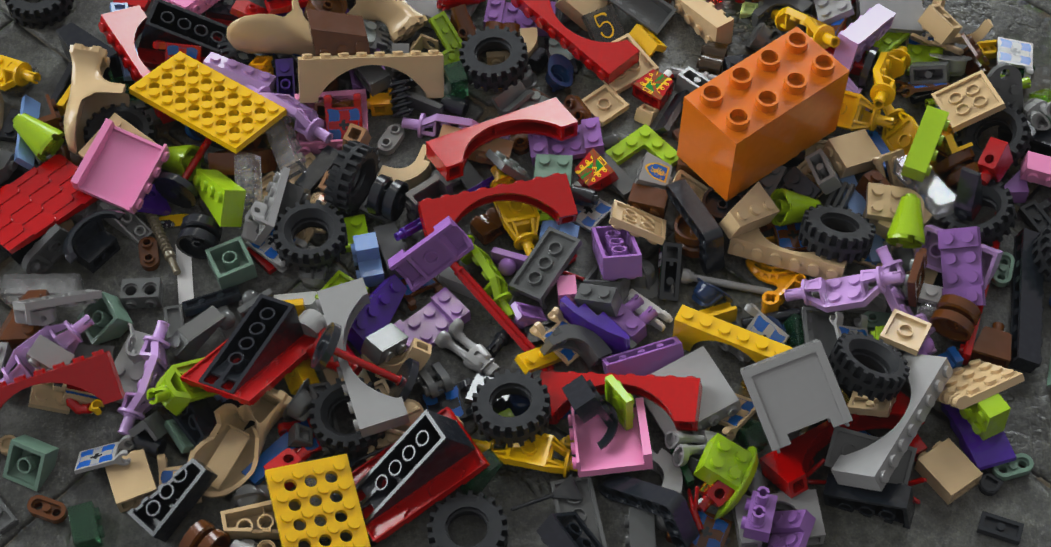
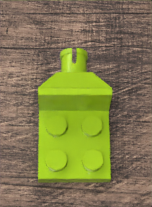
(175, 393)

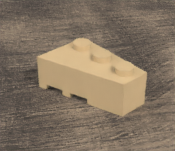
(750, 213)

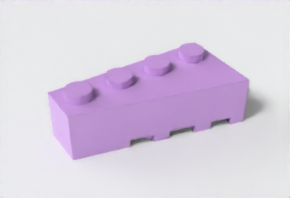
(863, 35)

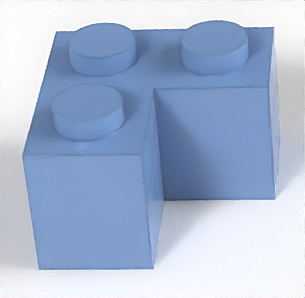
(367, 258)

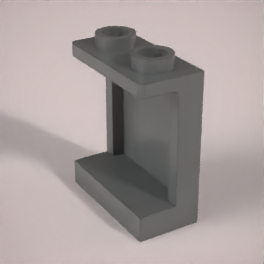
(430, 188)

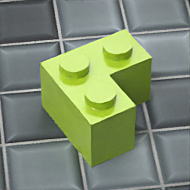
(987, 416)

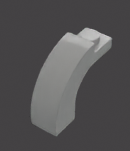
(669, 473)

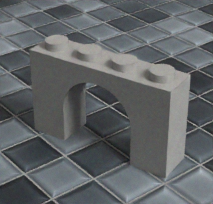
(805, 500)

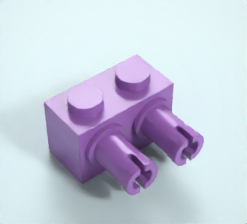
(634, 325)
(760, 515)

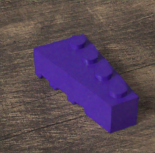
(378, 312)

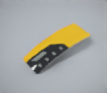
(172, 220)

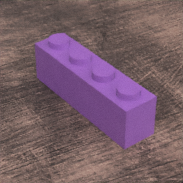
(644, 359)

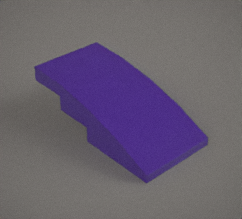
(602, 325)
(981, 453)

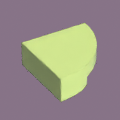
(747, 9)

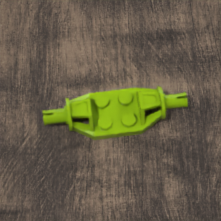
(497, 286)

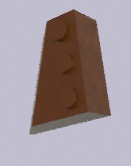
(337, 33)
(224, 160)
(18, 333)

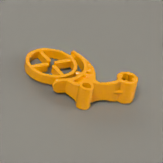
(775, 276)

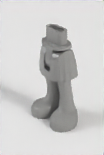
(1035, 112)
(476, 358)
(678, 441)

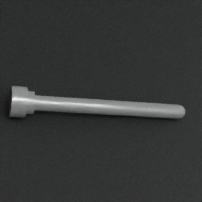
(689, 277)

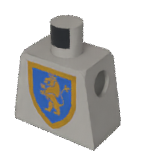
(654, 172)

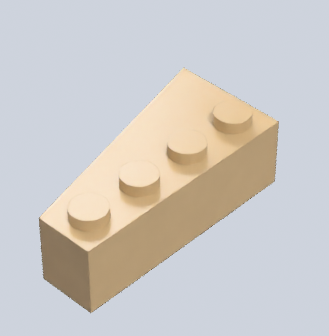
(706, 20)
(255, 521)

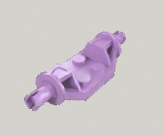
(306, 120)
(436, 122)
(844, 292)
(893, 295)
(68, 340)
(154, 369)

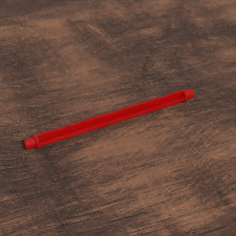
(490, 305)

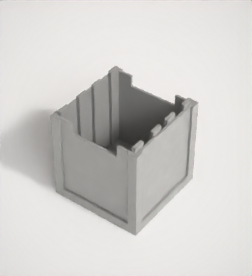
(795, 392)

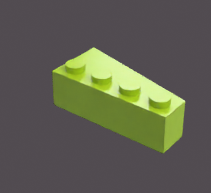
(925, 143)
(221, 196)

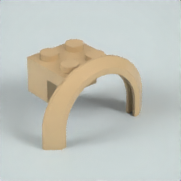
(946, 28)

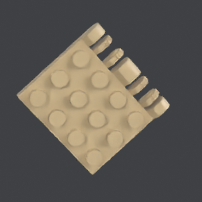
(977, 382)

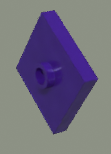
(155, 203)

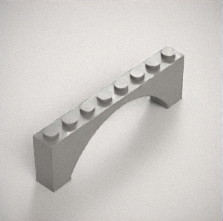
(372, 409)
(874, 464)

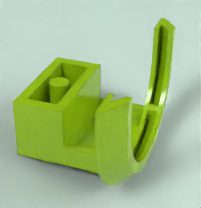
(729, 464)

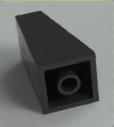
(74, 34)

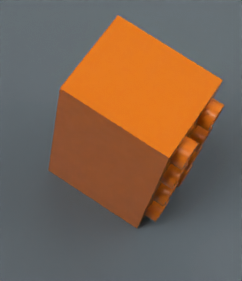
(761, 113)

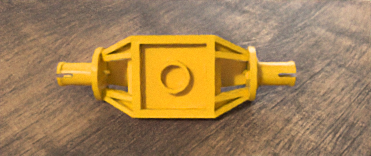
(821, 33)
(887, 68)
(16, 72)
(855, 117)
(903, 132)
(516, 216)
(534, 455)

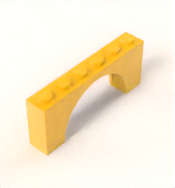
(695, 326)

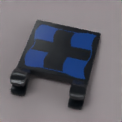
(451, 400)

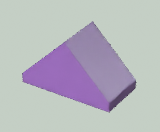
(1018, 188)

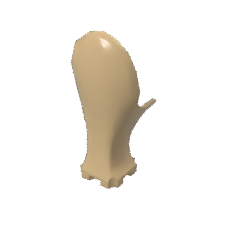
(395, 14)
(272, 33)
(88, 92)
(232, 447)

